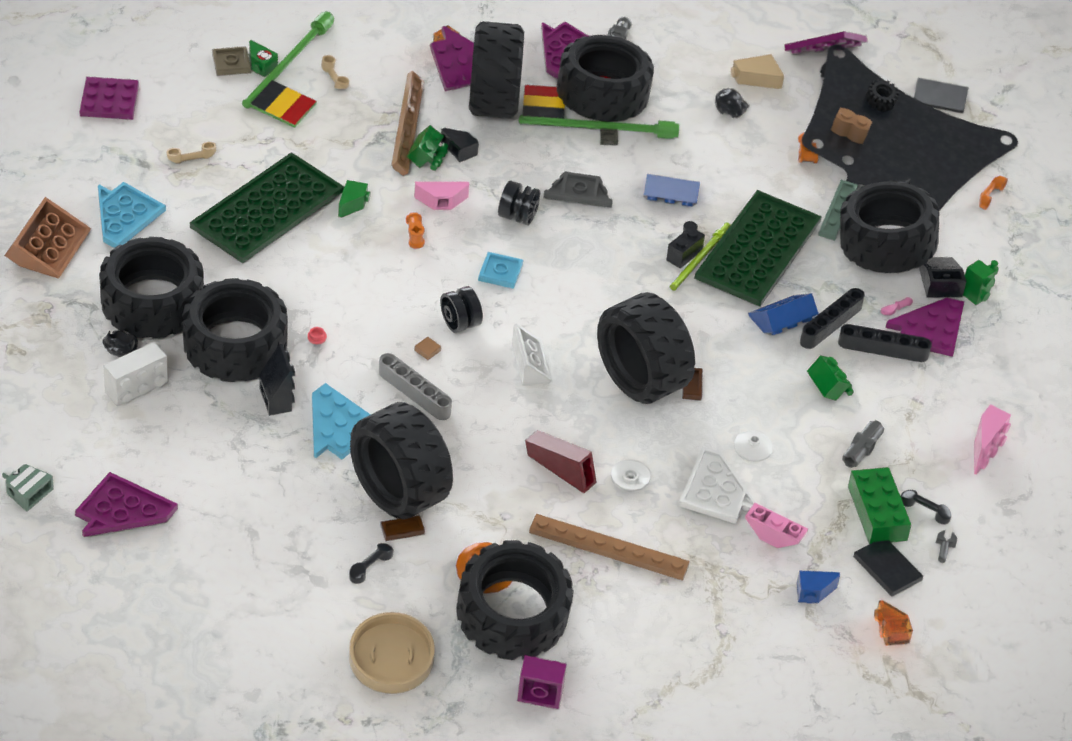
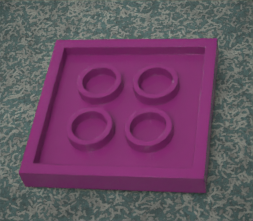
(109, 98)

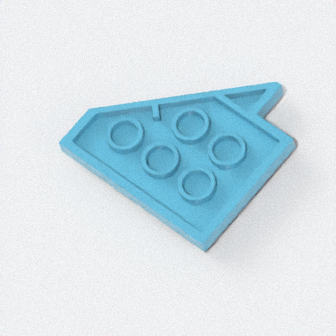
(125, 213)
(333, 421)

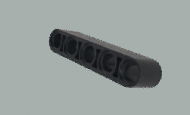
(832, 318)
(884, 343)

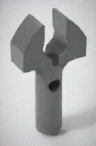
(945, 545)

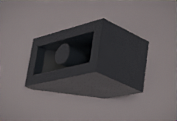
(460, 143)

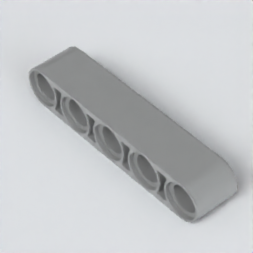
(415, 386)

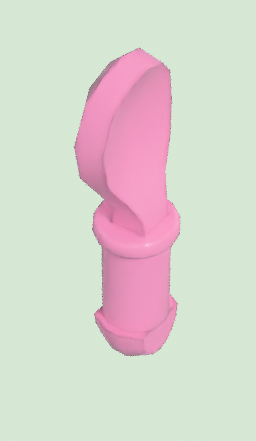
(890, 309)

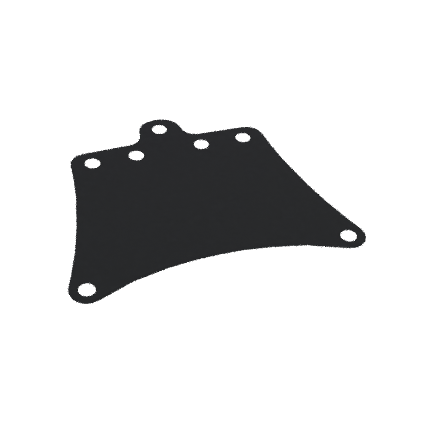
(902, 143)

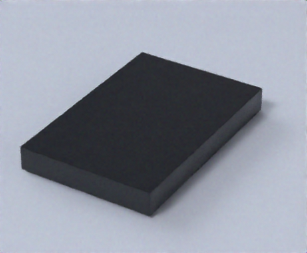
(888, 566)

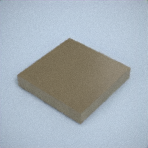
(231, 61)

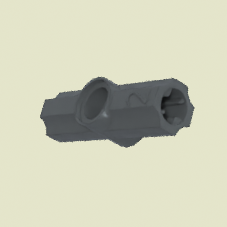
(863, 444)

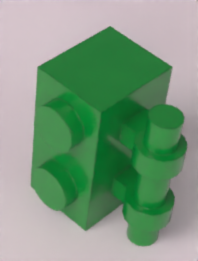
(425, 146)
(980, 281)
(829, 378)

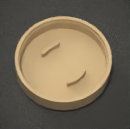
(391, 652)

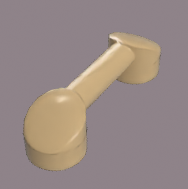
(328, 65)
(208, 151)

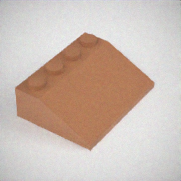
(48, 240)

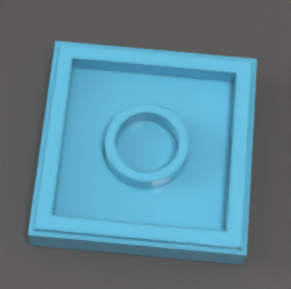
(500, 270)

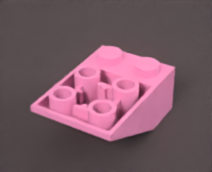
(989, 436)

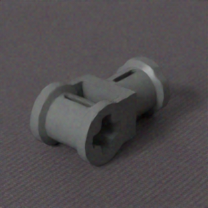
(620, 30)

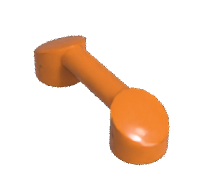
(999, 183)

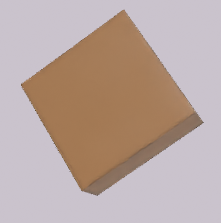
(427, 348)

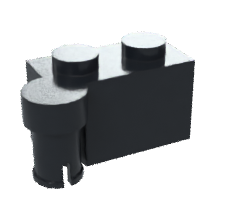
(686, 245)

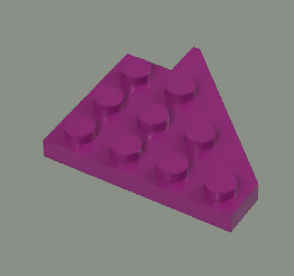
(555, 42)
(822, 43)
(453, 59)
(935, 322)
(122, 505)

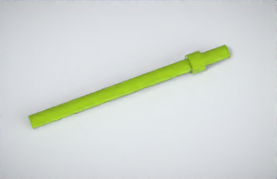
(717, 235)

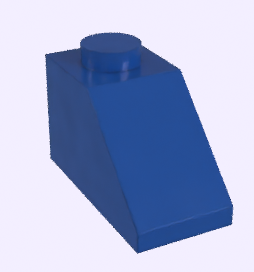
(816, 585)

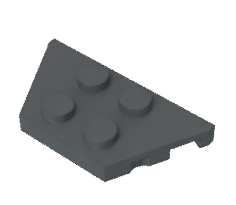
(579, 189)

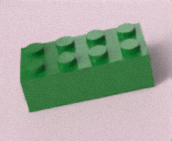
(879, 505)

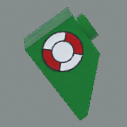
(262, 59)

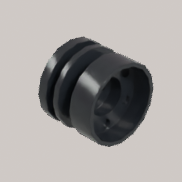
(515, 202)

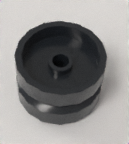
(461, 309)

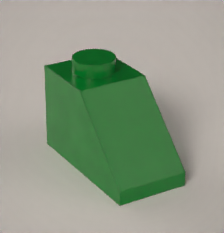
(353, 198)

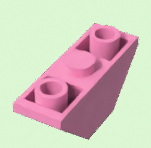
(441, 194)
(774, 528)

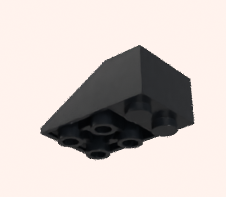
(943, 277)
(277, 383)

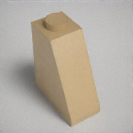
(758, 71)

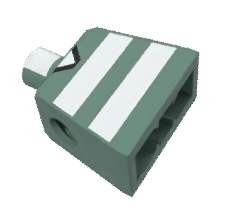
(27, 485)

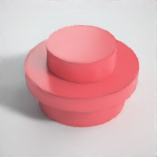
(317, 335)

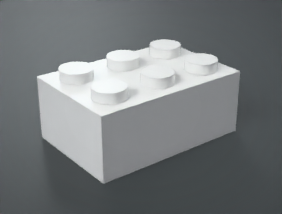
(135, 373)

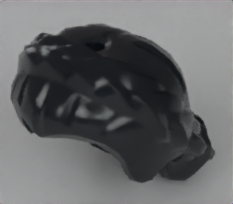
(730, 102)
(120, 343)

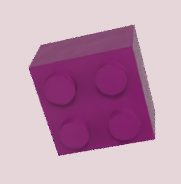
(541, 682)

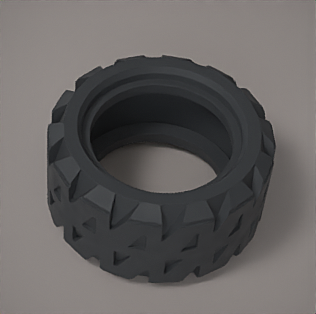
(496, 69)
(599, 97)
(889, 249)
(149, 260)
(227, 302)
(646, 347)
(401, 460)
(521, 564)

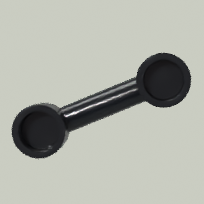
(943, 513)
(358, 570)

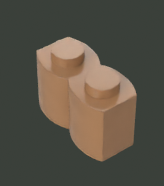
(851, 125)

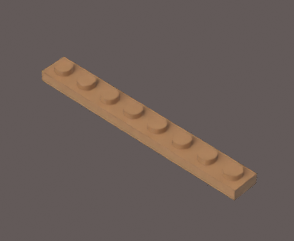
(407, 123)
(609, 547)

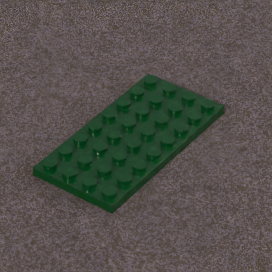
(266, 207)
(758, 248)

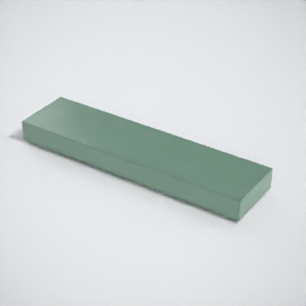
(831, 222)

